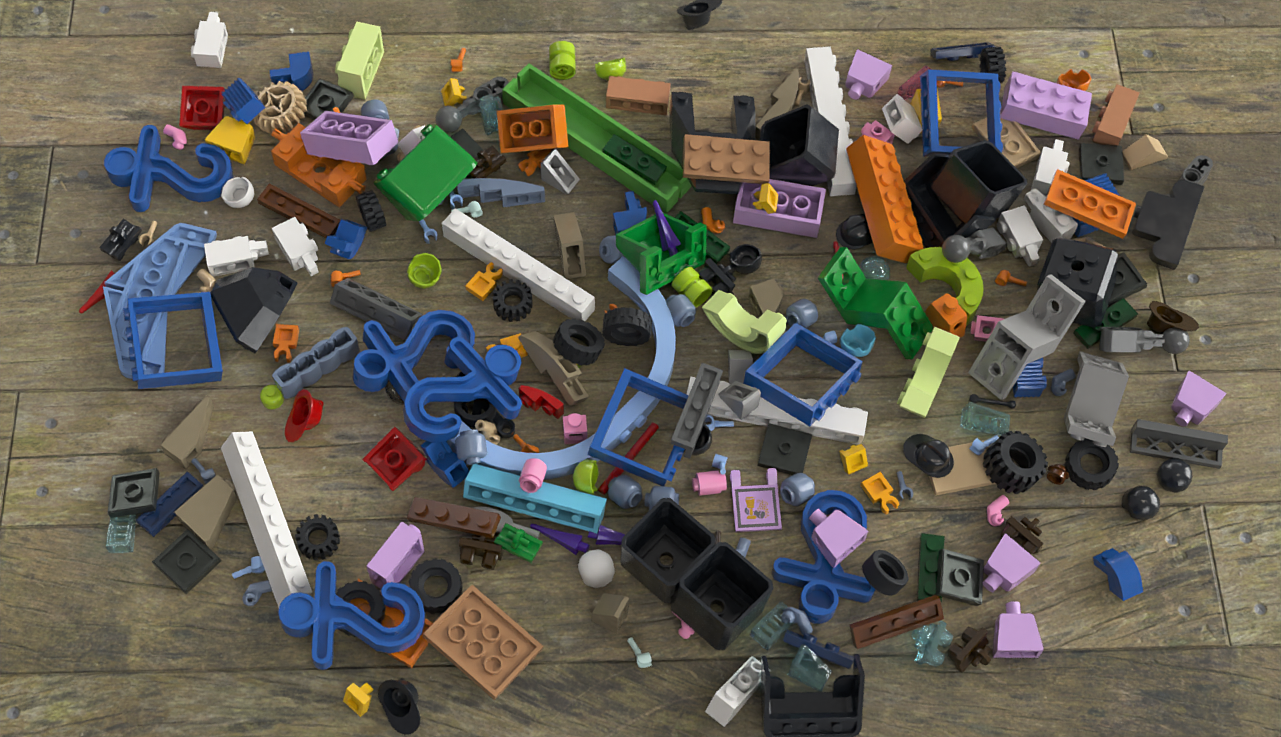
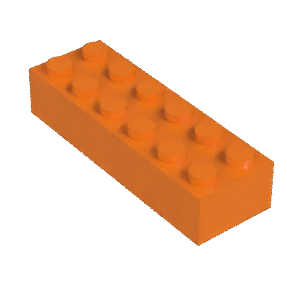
(884, 199)

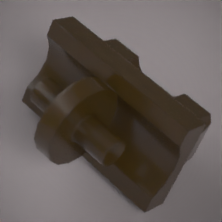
(487, 162)
(1014, 529)
(482, 547)
(974, 652)

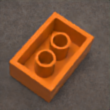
(532, 128)

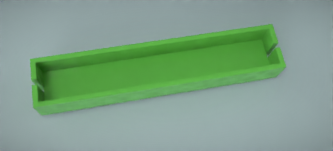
(591, 130)

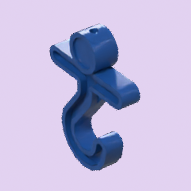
(142, 169)
(395, 363)
(482, 379)
(822, 582)
(303, 615)

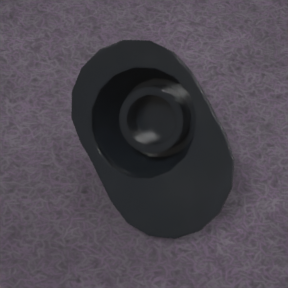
(698, 12)
(854, 232)
(929, 455)
(400, 705)

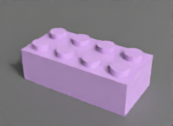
(1045, 105)
(349, 137)
(796, 212)

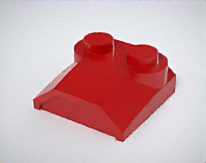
(201, 107)
(395, 458)

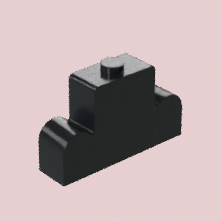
(1168, 221)

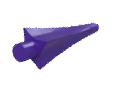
(668, 238)
(606, 536)
(570, 541)

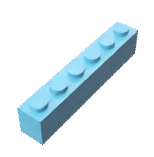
(548, 502)

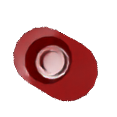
(304, 415)

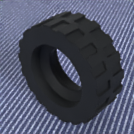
(627, 326)
(583, 331)
(1083, 478)
(440, 568)
(367, 592)

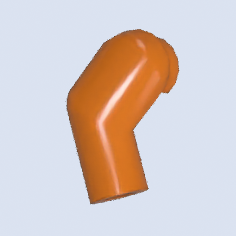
(714, 226)

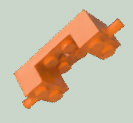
(334, 184)

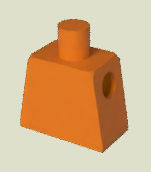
(947, 315)

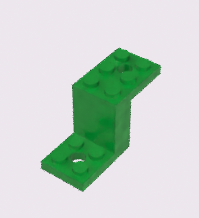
(875, 302)

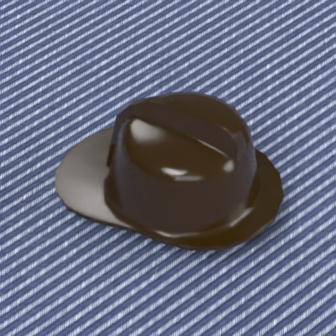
(1165, 317)

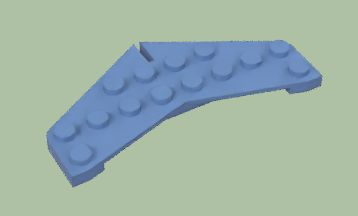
(154, 272)

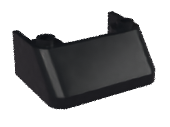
(931, 216)
(813, 713)

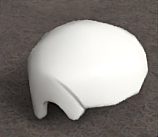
(237, 192)
(596, 568)

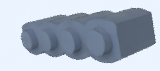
(320, 360)

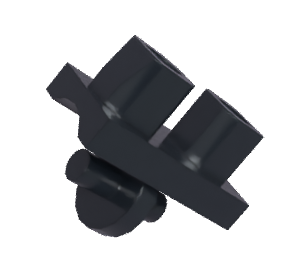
(120, 239)
(719, 275)

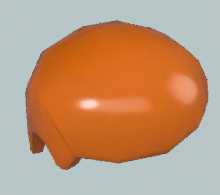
(1075, 80)

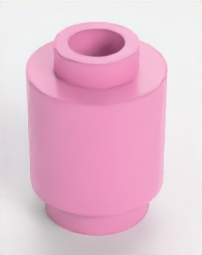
(532, 475)
(709, 483)

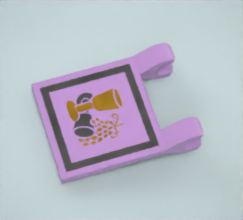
(756, 506)

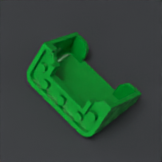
(425, 174)

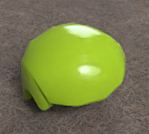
(611, 68)
(424, 270)
(586, 476)

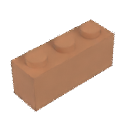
(638, 95)
(1115, 115)

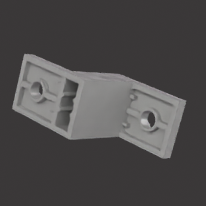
(1026, 337)
(1095, 399)

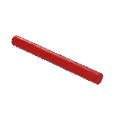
(631, 454)

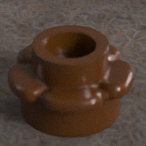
(1057, 474)

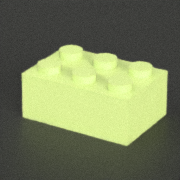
(360, 59)

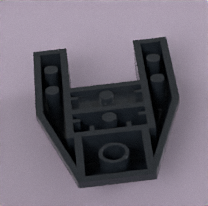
(682, 122)

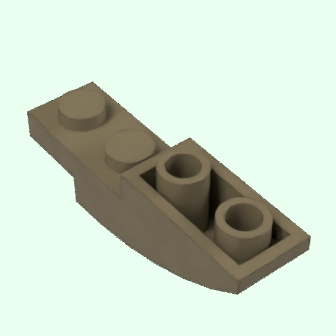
(782, 100)
(561, 370)

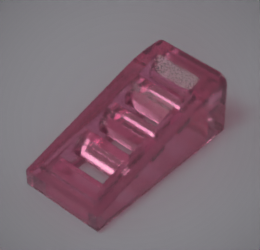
(910, 86)

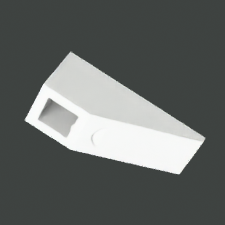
(735, 692)

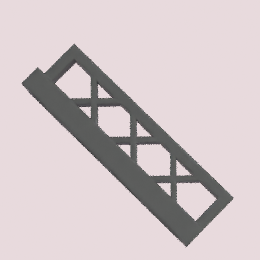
(374, 306)
(696, 408)
(1178, 436)

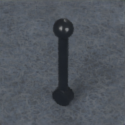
(974, 399)

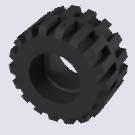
(1005, 471)

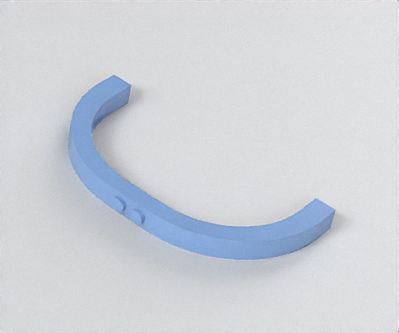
(631, 415)

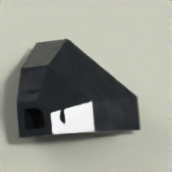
(252, 303)

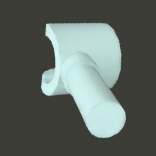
(473, 207)
(644, 659)

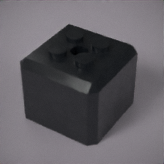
(801, 146)
(978, 182)
(1092, 279)
(662, 532)
(725, 580)

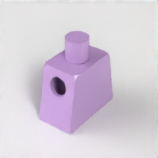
(866, 75)
(1195, 399)
(836, 535)
(1008, 565)
(1016, 634)

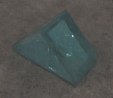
(809, 669)

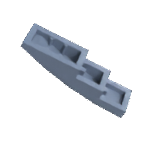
(509, 191)

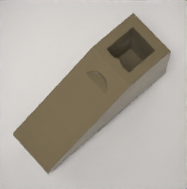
(189, 437)

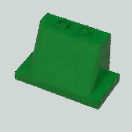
(643, 250)

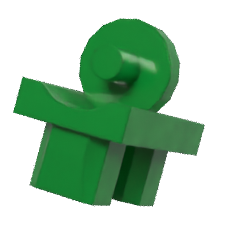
(518, 543)

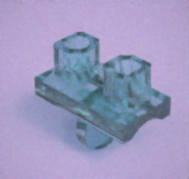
(489, 108)
(927, 642)

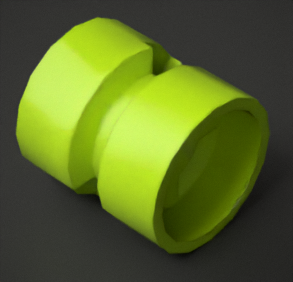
(562, 60)
(689, 284)

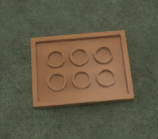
(483, 642)

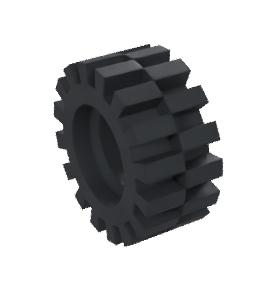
(993, 62)
(371, 210)
(508, 290)
(312, 525)

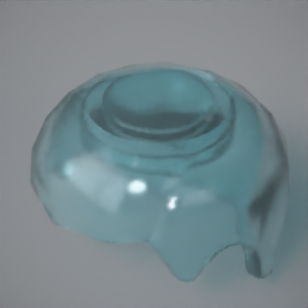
(875, 268)

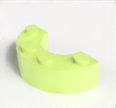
(741, 327)
(928, 372)

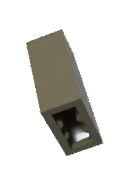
(570, 245)
(208, 510)

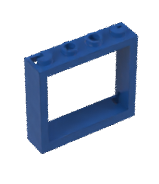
(929, 107)
(165, 304)
(816, 346)
(651, 388)

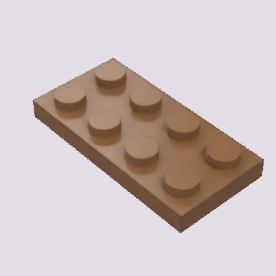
(726, 159)

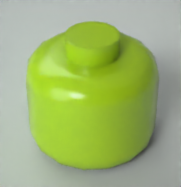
(271, 397)

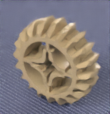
(291, 105)

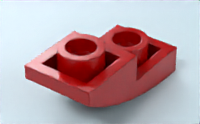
(536, 398)

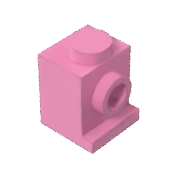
(878, 132)
(981, 323)
(574, 424)

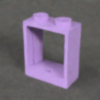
(396, 556)

